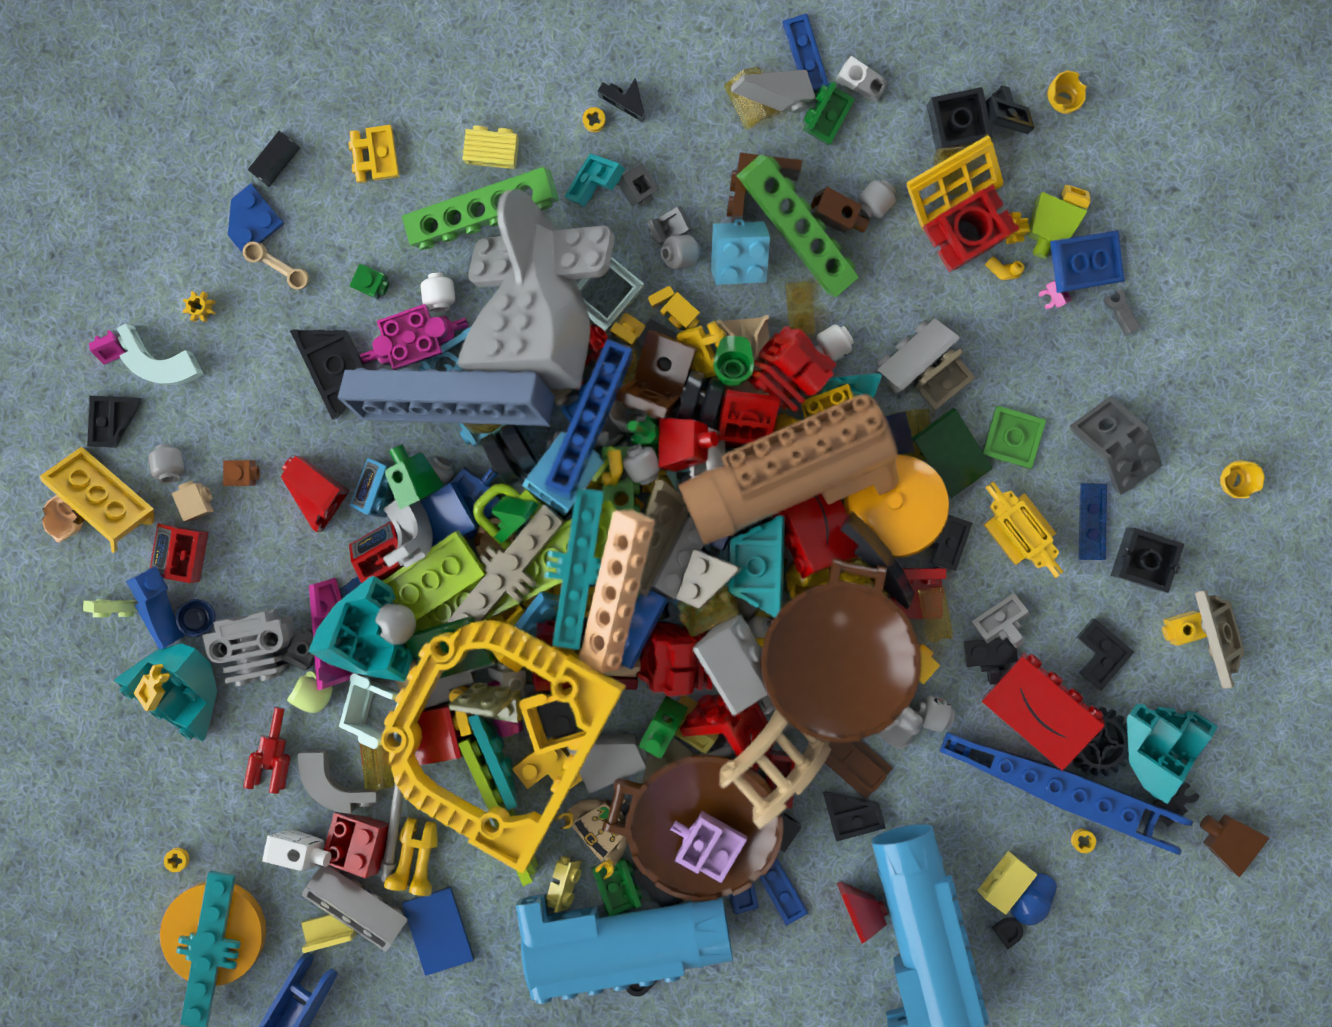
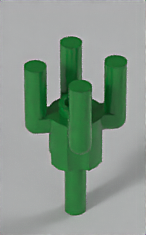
(645, 433)

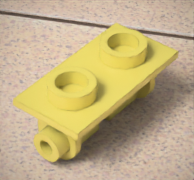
(561, 895)

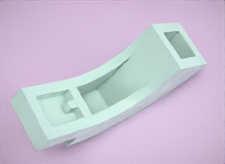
(172, 371)

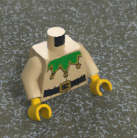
(587, 820)

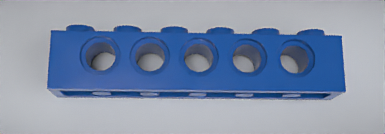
(589, 420)

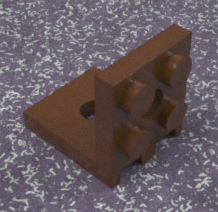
(789, 168)
(656, 388)

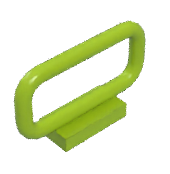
(491, 493)

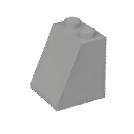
(610, 759)

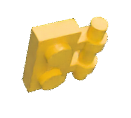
(381, 152)
(704, 356)
(461, 718)

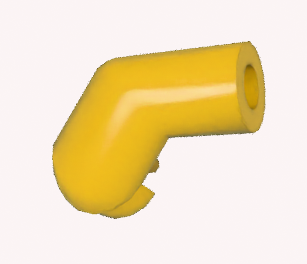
(616, 468)

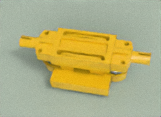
(1021, 530)

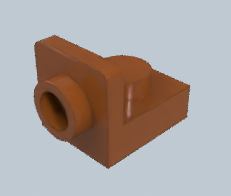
(240, 473)

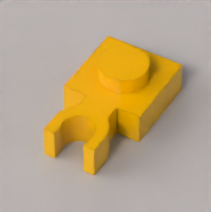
(150, 689)

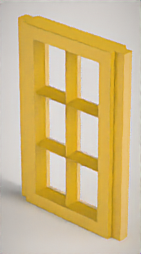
(936, 173)

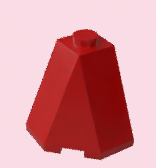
(313, 491)

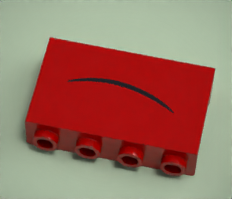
(815, 535)
(1044, 710)

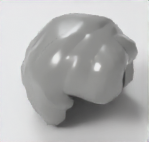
(903, 729)

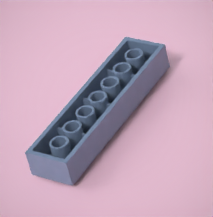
(447, 396)

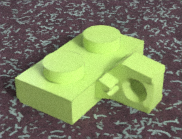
(106, 607)

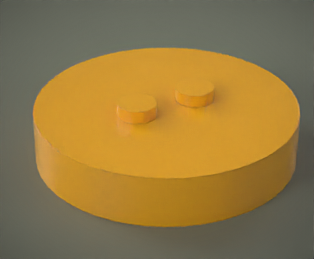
(244, 924)

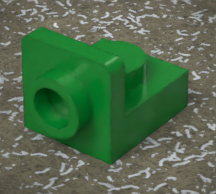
(369, 282)

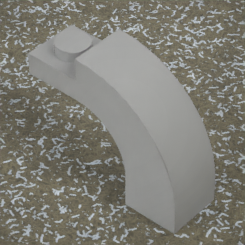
(413, 533)
(324, 789)

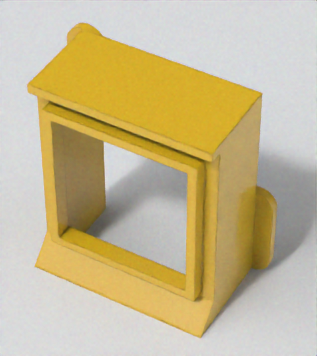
(536, 730)

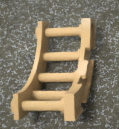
(805, 769)

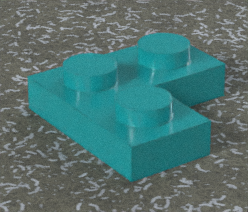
(593, 173)

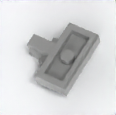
(1003, 621)

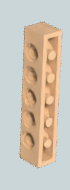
(616, 590)

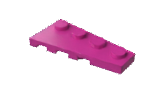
(322, 599)

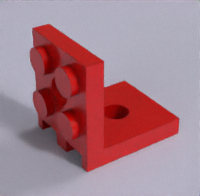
(714, 717)

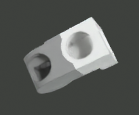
(861, 79)

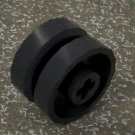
(700, 401)
(506, 456)

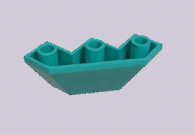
(188, 692)

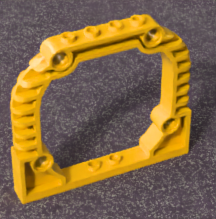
(592, 703)

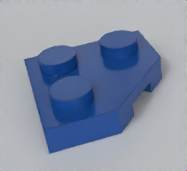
(251, 218)

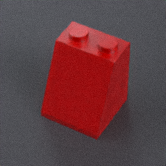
(438, 736)

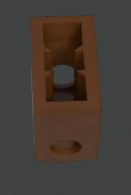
(828, 207)
(1232, 842)

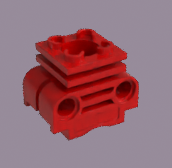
(980, 211)
(791, 367)
(671, 663)

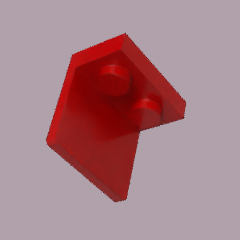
(920, 579)

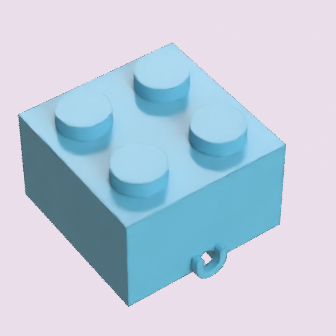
(740, 252)

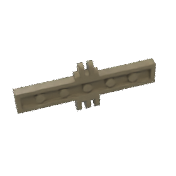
(508, 568)

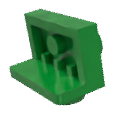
(828, 113)
(618, 890)

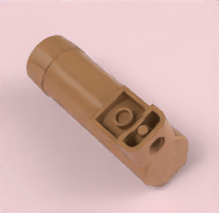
(823, 454)

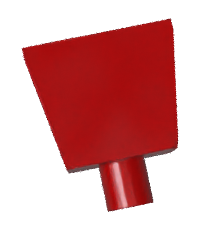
(684, 443)

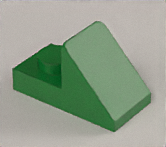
(513, 514)

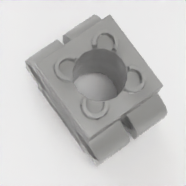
(251, 644)

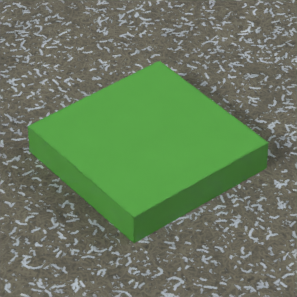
(1013, 437)

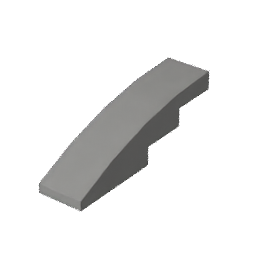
(446, 685)

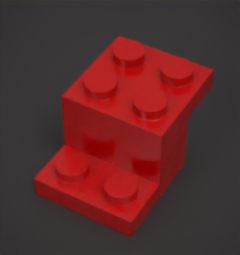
(745, 417)

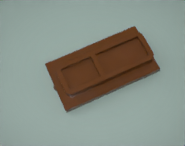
(857, 766)

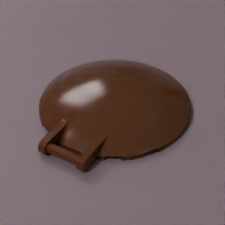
(841, 658)
(680, 794)

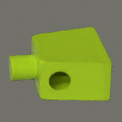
(1052, 221)

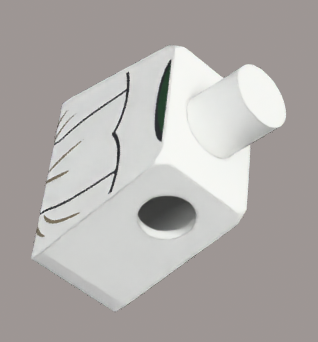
(295, 850)

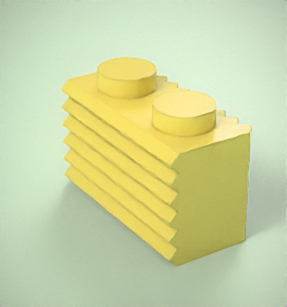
(490, 147)

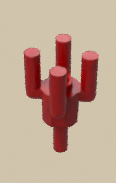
(269, 757)

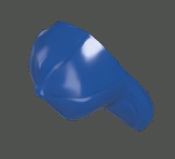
(1035, 901)

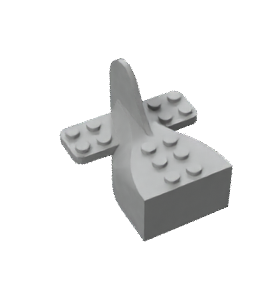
(538, 311)

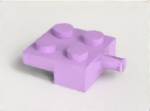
(708, 846)

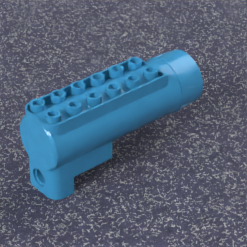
(590, 953)
(934, 961)

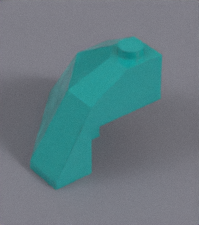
(353, 639)
(1165, 746)

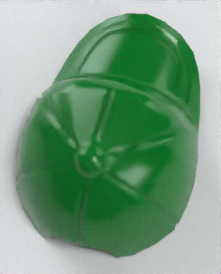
(734, 360)

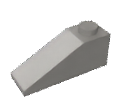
(777, 90)

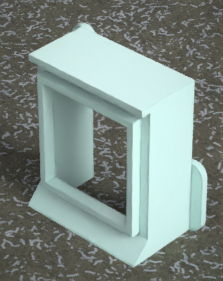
(598, 318)
(357, 709)

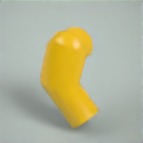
(1005, 271)

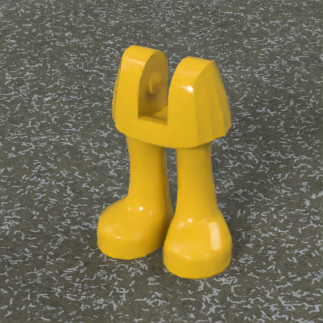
(400, 879)

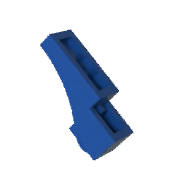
(155, 607)

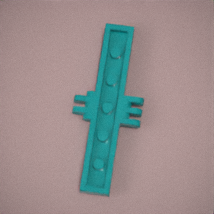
(576, 568)
(208, 949)

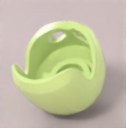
(306, 695)

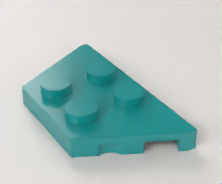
(762, 561)
(499, 765)

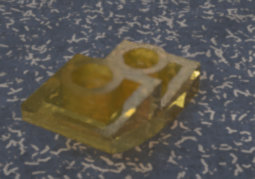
(799, 306)

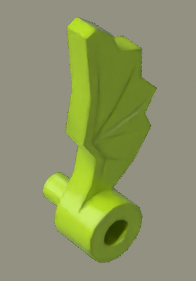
(603, 467)

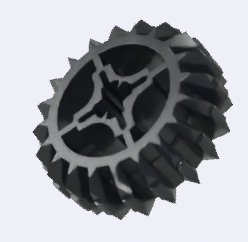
(1100, 750)

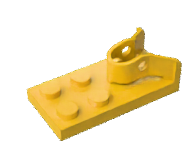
(98, 496)

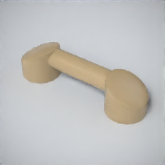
(257, 252)

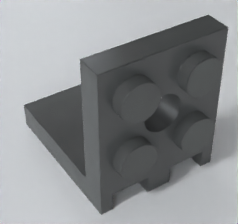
(1125, 448)

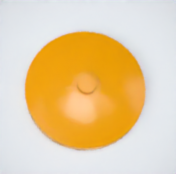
(908, 515)

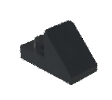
(628, 103)

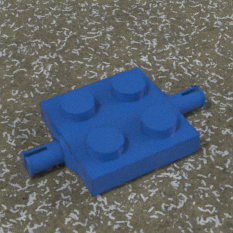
(473, 488)

